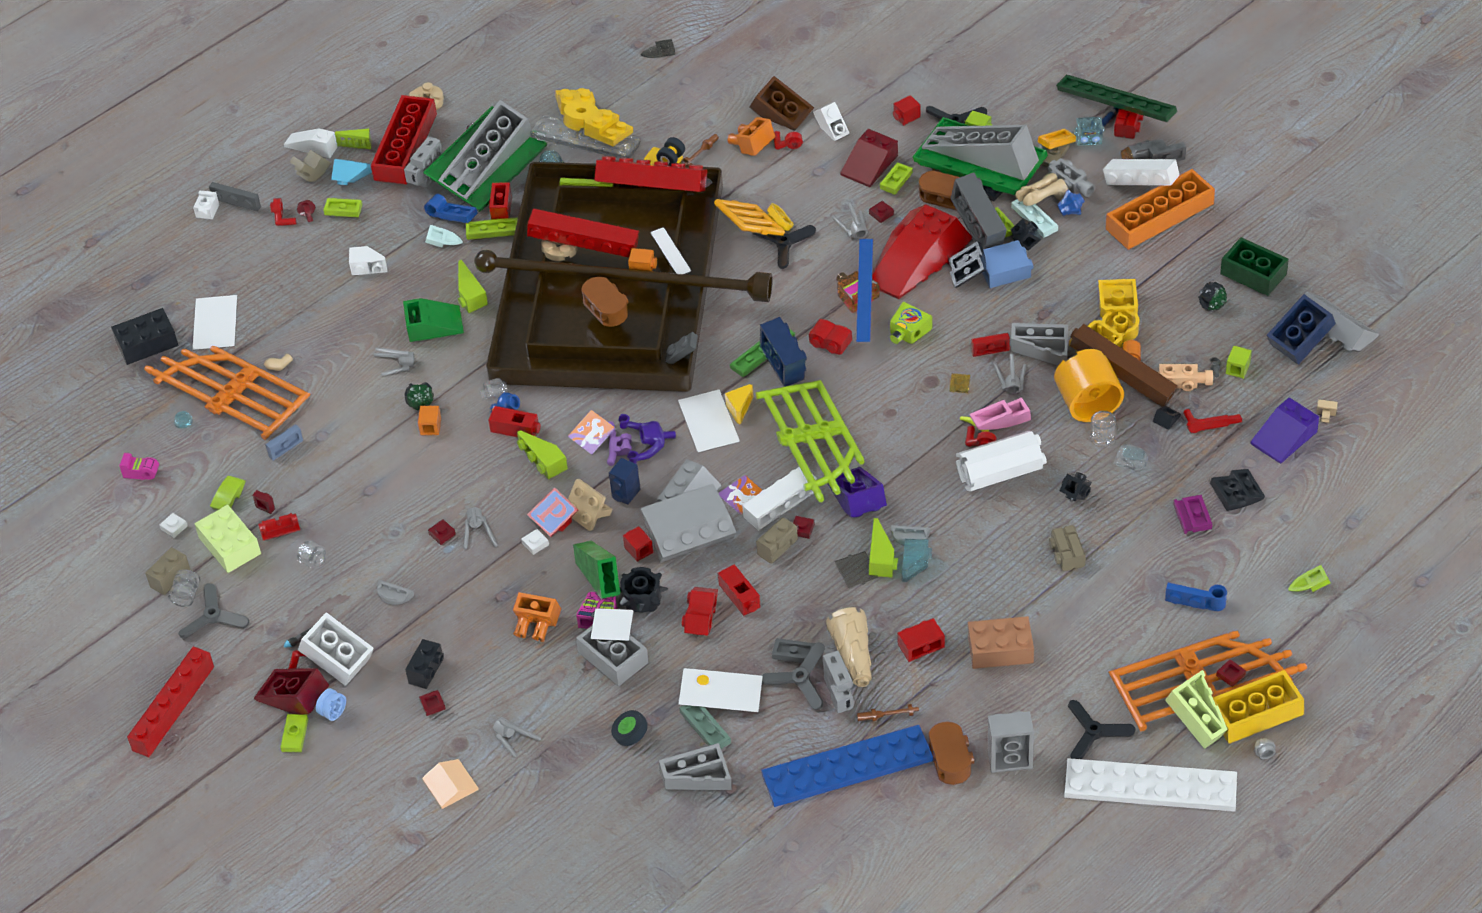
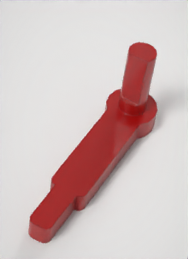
(1195, 425)

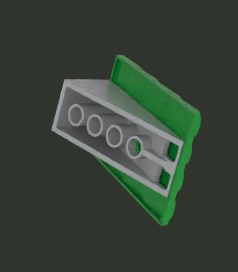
(486, 153)
(996, 154)

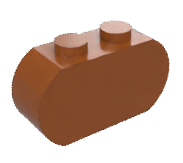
(937, 189)
(605, 301)
(950, 753)

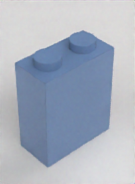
(1006, 264)

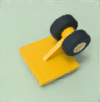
(670, 153)

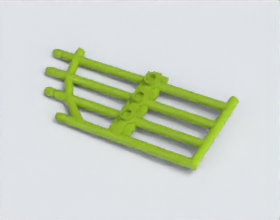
(808, 433)

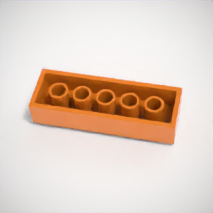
(1159, 209)

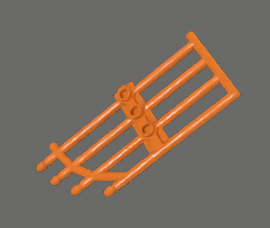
(233, 389)
(1190, 666)

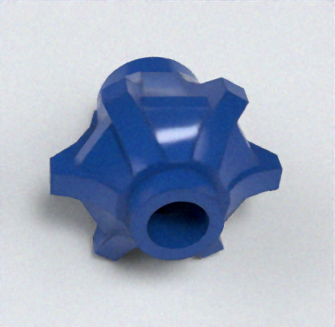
(1071, 203)

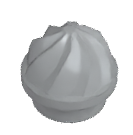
(1264, 748)

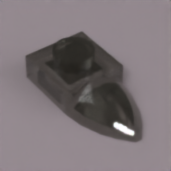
(661, 49)

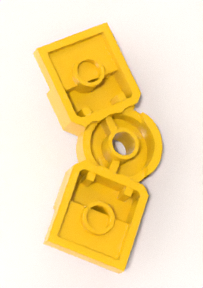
(580, 112)
(1118, 311)

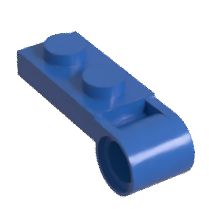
(439, 208)
(1213, 599)

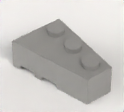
(1041, 341)
(696, 770)

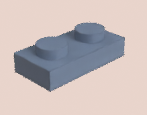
(284, 442)

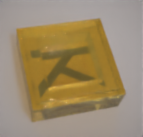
(960, 383)

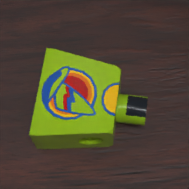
(909, 324)

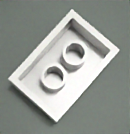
(335, 649)

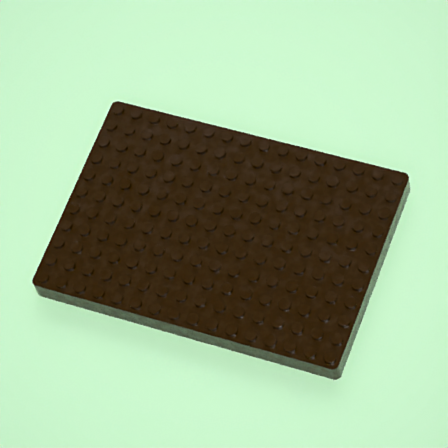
(541, 321)

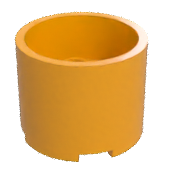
(1088, 384)

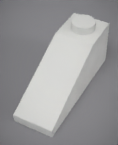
(318, 140)

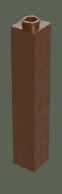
(1126, 366)

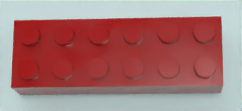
(403, 137)
(651, 175)

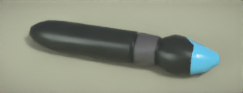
(293, 641)

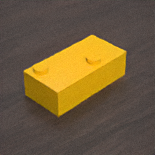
(1259, 706)

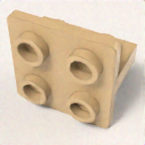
(589, 503)

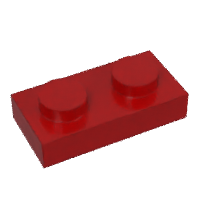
(990, 344)

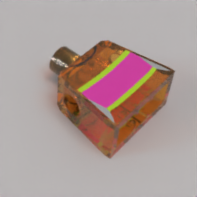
(848, 290)

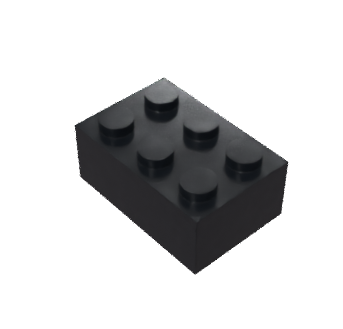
(144, 336)

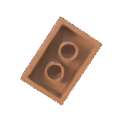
(1000, 642)

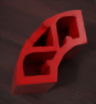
(700, 611)

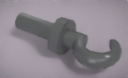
(1215, 366)

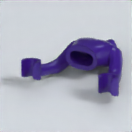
(650, 433)

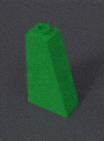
(598, 568)

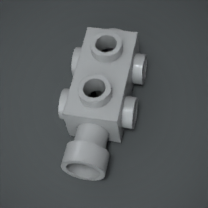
(1074, 178)

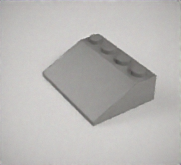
(688, 522)

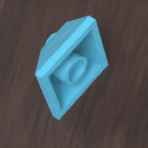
(349, 171)

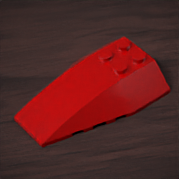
(918, 249)

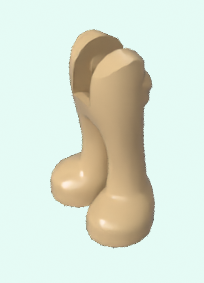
(1040, 190)

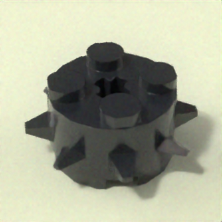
(641, 590)

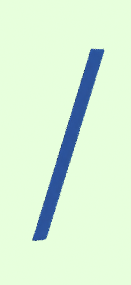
(864, 290)

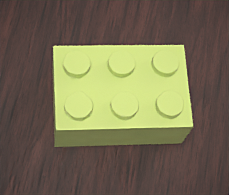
(227, 538)

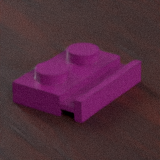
(1192, 514)

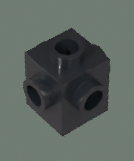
(1026, 233)
(1076, 486)

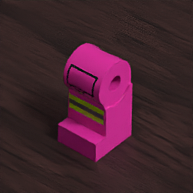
(138, 468)

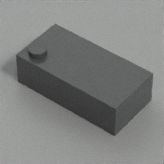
(978, 211)

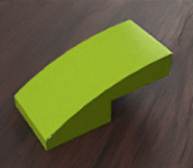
(227, 492)

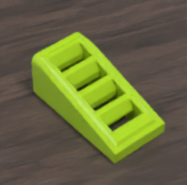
(359, 138)

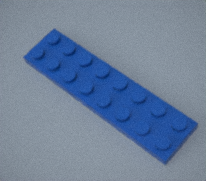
(846, 765)

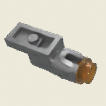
(1154, 150)

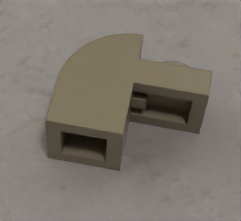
(311, 167)

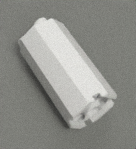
(1000, 460)

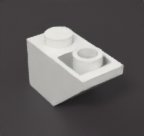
(831, 121)
(366, 261)

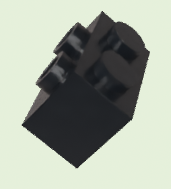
(424, 663)

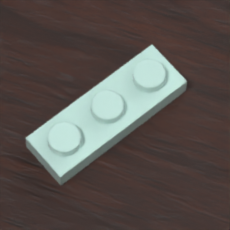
(1033, 213)

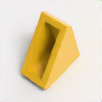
(739, 401)

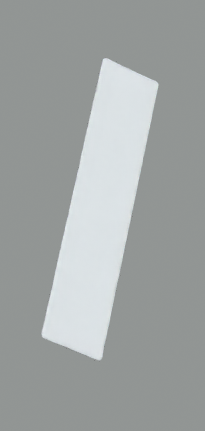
(670, 251)

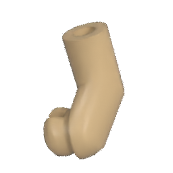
(278, 364)

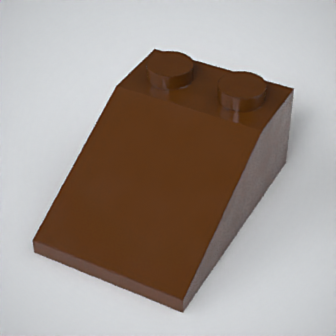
(781, 105)

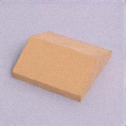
(449, 782)

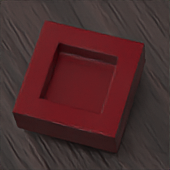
(881, 211)
(263, 501)
(804, 526)
(441, 532)
(1231, 673)
(432, 703)

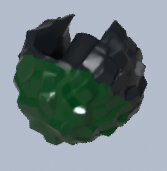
(1212, 296)
(418, 395)

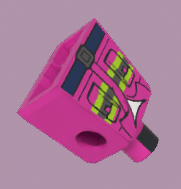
(586, 613)

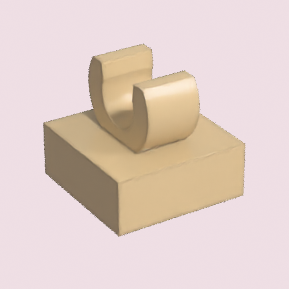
(1327, 409)

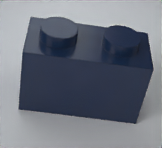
(624, 481)

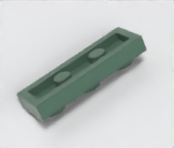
(705, 725)

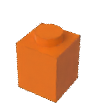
(642, 260)
(429, 420)

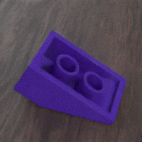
(1286, 430)
(862, 496)

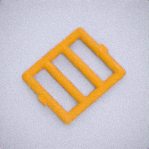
(749, 217)

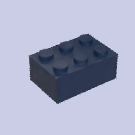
(1301, 329)
(782, 351)

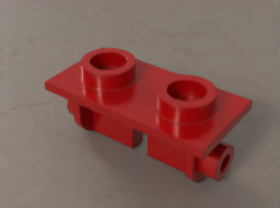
(273, 528)

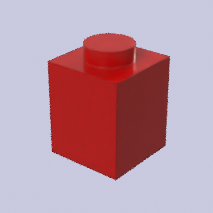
(906, 110)
(638, 543)

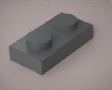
(681, 348)
(791, 650)

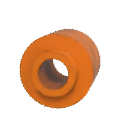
(1133, 348)

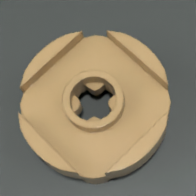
(429, 91)
(557, 253)

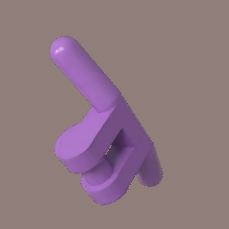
(623, 441)

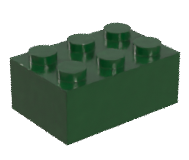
(1254, 266)

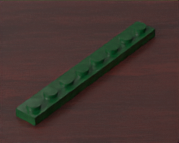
(1117, 98)

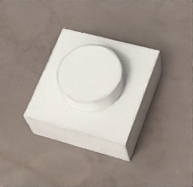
(173, 525)
(535, 541)

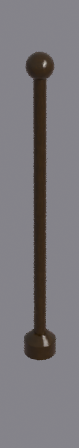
(757, 286)

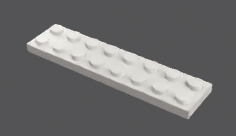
(1151, 784)

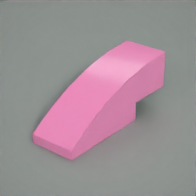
(1001, 415)

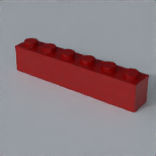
(582, 233)
(170, 701)

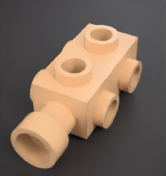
(1186, 375)

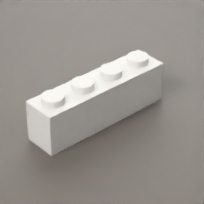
(1141, 172)
(776, 499)

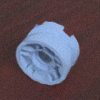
(331, 704)

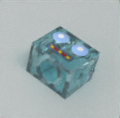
(1089, 130)

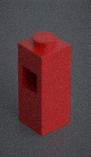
(510, 421)
(739, 590)

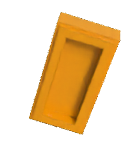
(1056, 139)

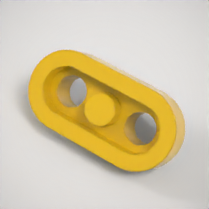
(780, 217)

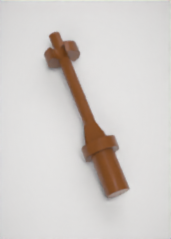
(707, 145)
(874, 715)

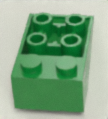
(431, 319)

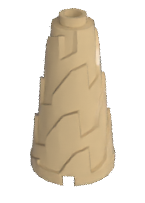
(850, 636)

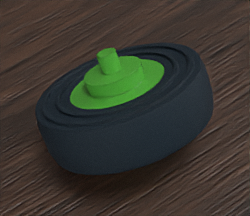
(629, 728)

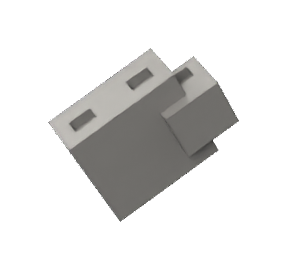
(421, 160)
(838, 681)

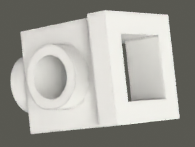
(206, 205)

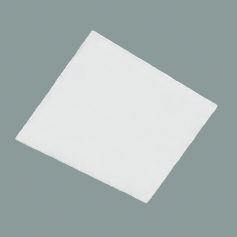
(215, 322)
(708, 420)
(723, 690)

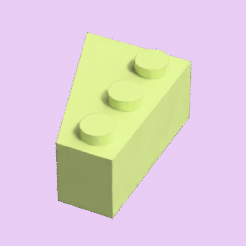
(1197, 709)

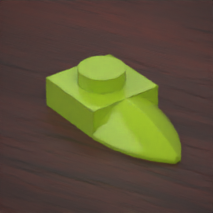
(1312, 579)

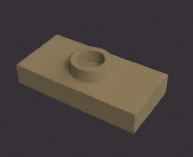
(1055, 154)

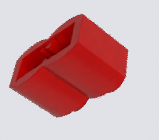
(830, 336)

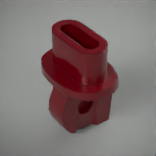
(306, 208)

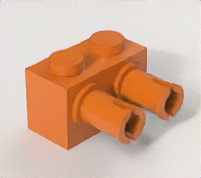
(753, 137)
(537, 610)

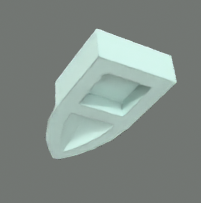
(440, 236)

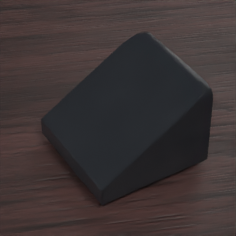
(1166, 417)

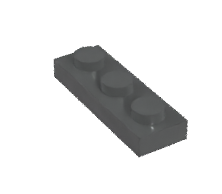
(236, 196)

